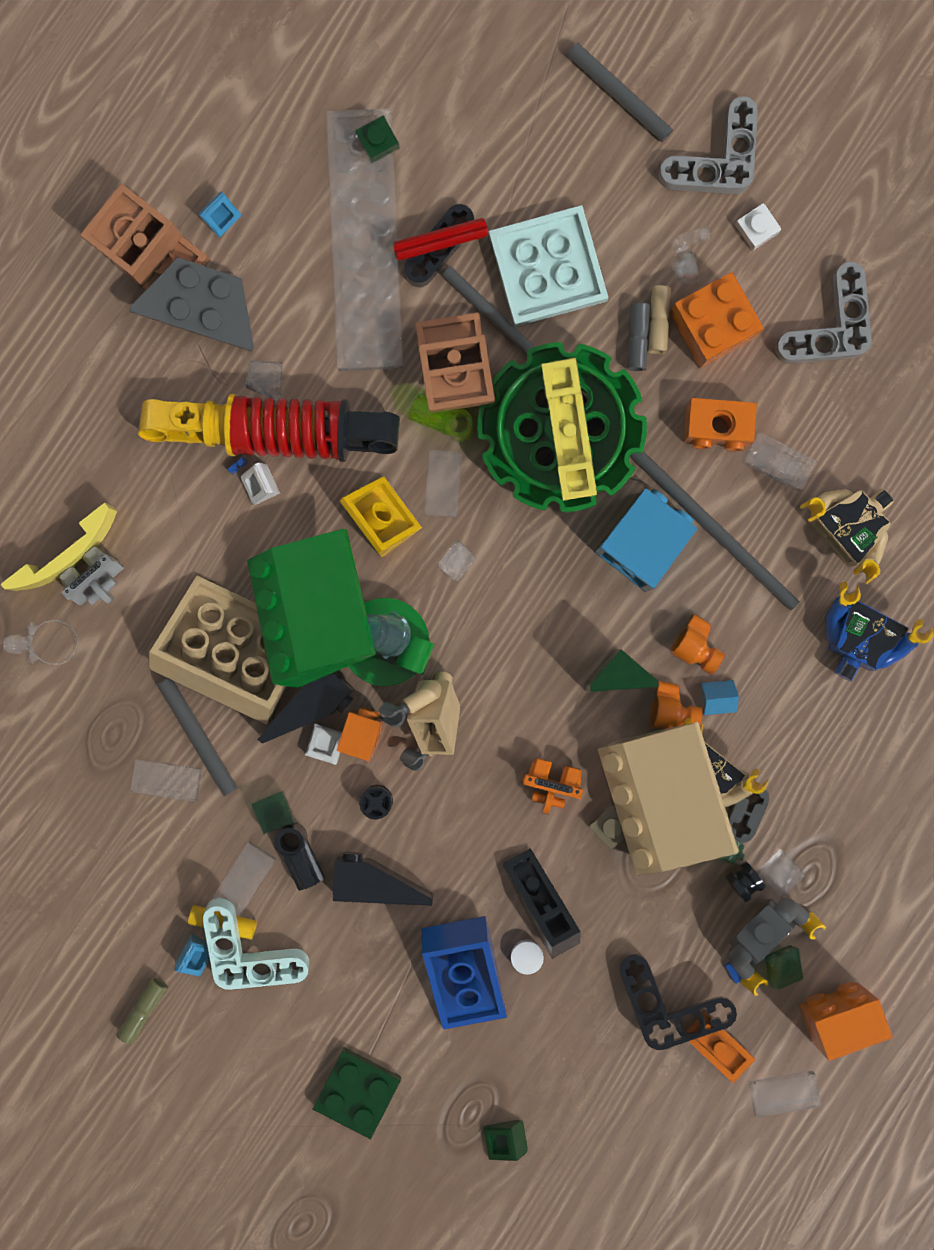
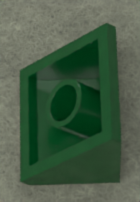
(619, 673)

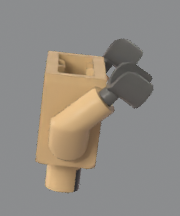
(431, 716)

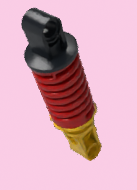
(273, 428)

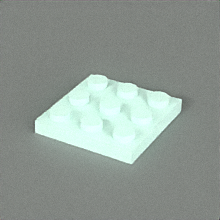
(548, 266)

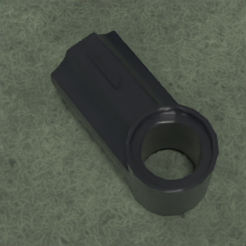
(299, 859)

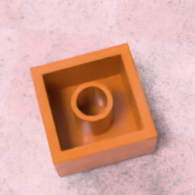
(716, 320)
(845, 1020)

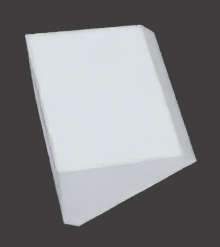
(259, 483)

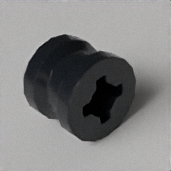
(372, 806)
(745, 881)

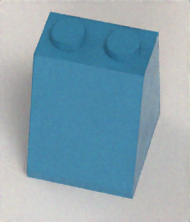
(647, 539)

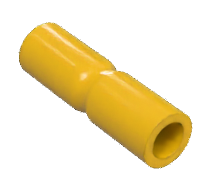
(245, 925)

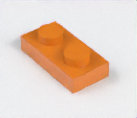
(722, 1050)

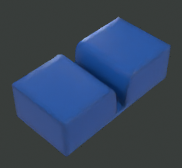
(234, 468)
(734, 975)

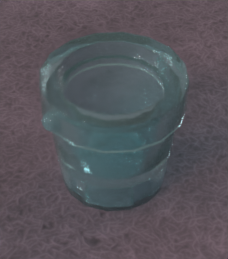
(389, 633)

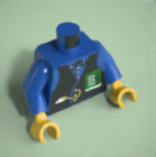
(867, 636)

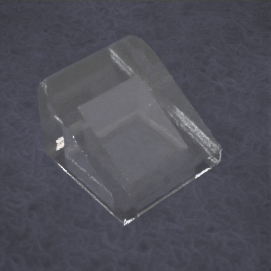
(456, 561)

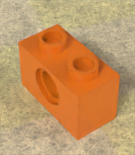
(737, 415)
(361, 733)

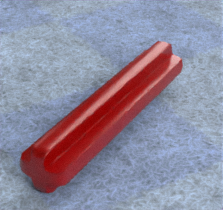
(440, 239)

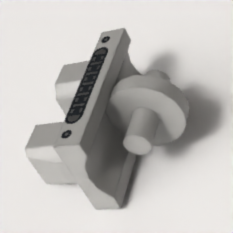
(94, 581)

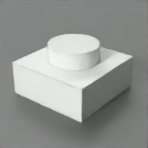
(758, 226)

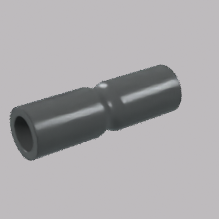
(638, 336)

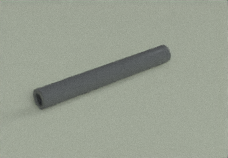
(620, 92)
(197, 736)

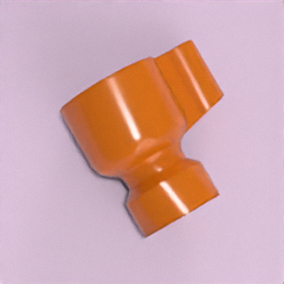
(692, 646)
(667, 709)

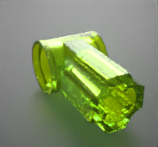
(441, 420)

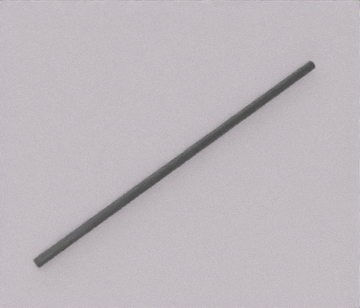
(643, 459)

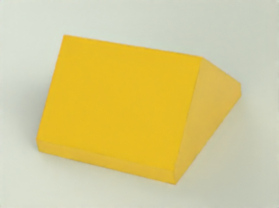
(381, 515)

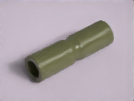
(140, 1013)

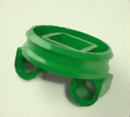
(410, 661)

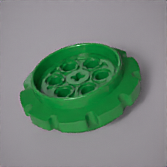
(514, 457)

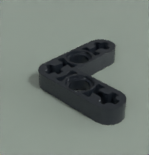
(659, 1015)

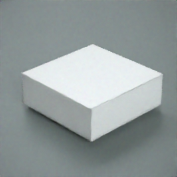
(324, 744)

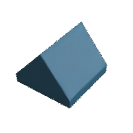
(219, 214)
(719, 697)
(193, 957)

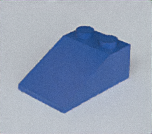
(463, 972)

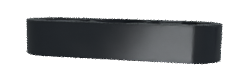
(441, 259)

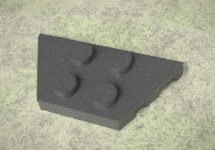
(199, 302)

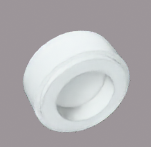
(527, 956)

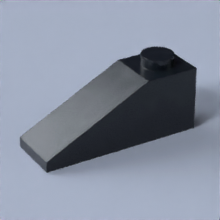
(310, 704)
(371, 882)
(542, 904)

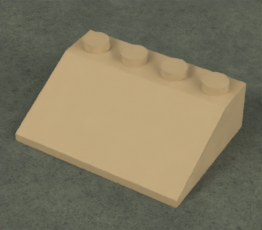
(218, 650)
(667, 799)

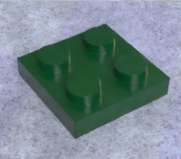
(357, 1093)

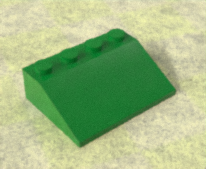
(310, 608)

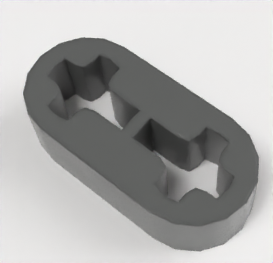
(753, 816)

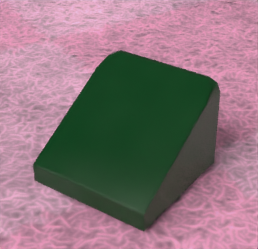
(506, 1140)

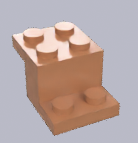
(138, 238)
(454, 363)

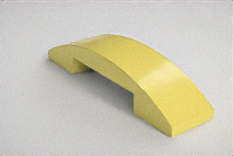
(569, 429)
(96, 528)

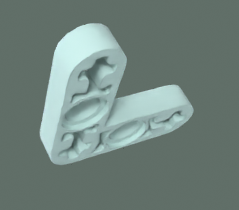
(235, 959)

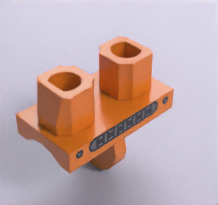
(568, 785)

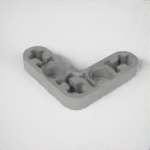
(731, 161)
(839, 335)

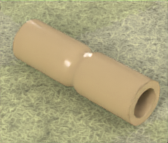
(659, 319)

